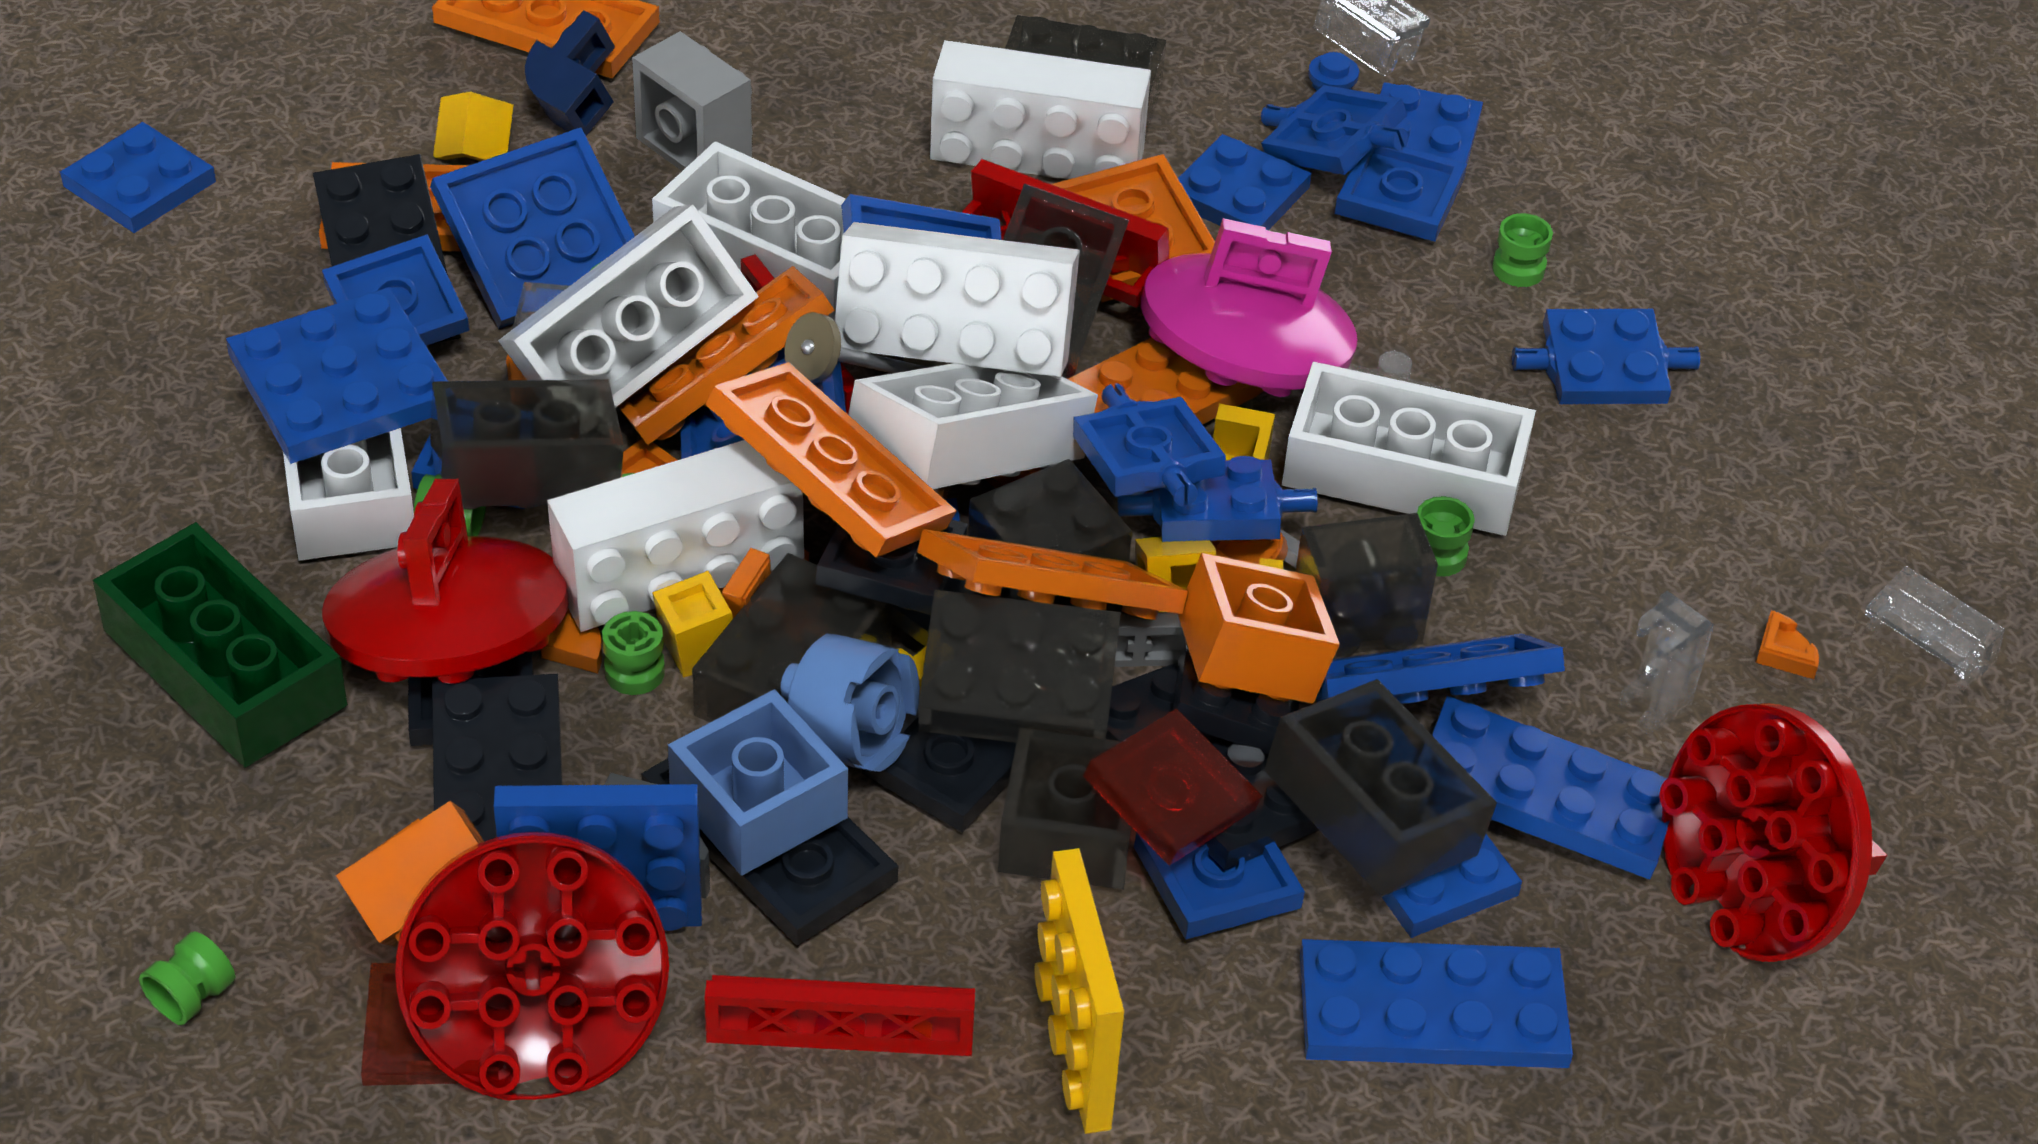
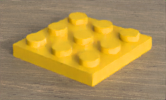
(1082, 992)

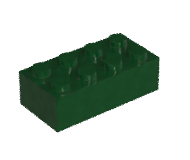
(221, 643)

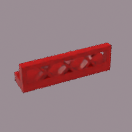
(1143, 247)
(839, 1015)

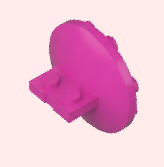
(1250, 309)

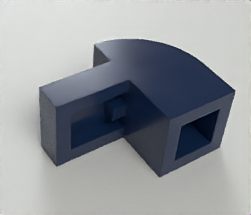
(565, 75)

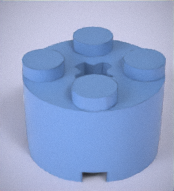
(855, 698)

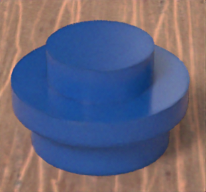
(1333, 70)

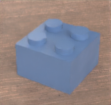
(760, 781)

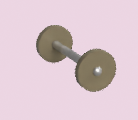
(815, 349)

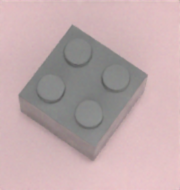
(689, 101)

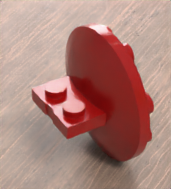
(444, 599)
(1770, 829)
(538, 958)

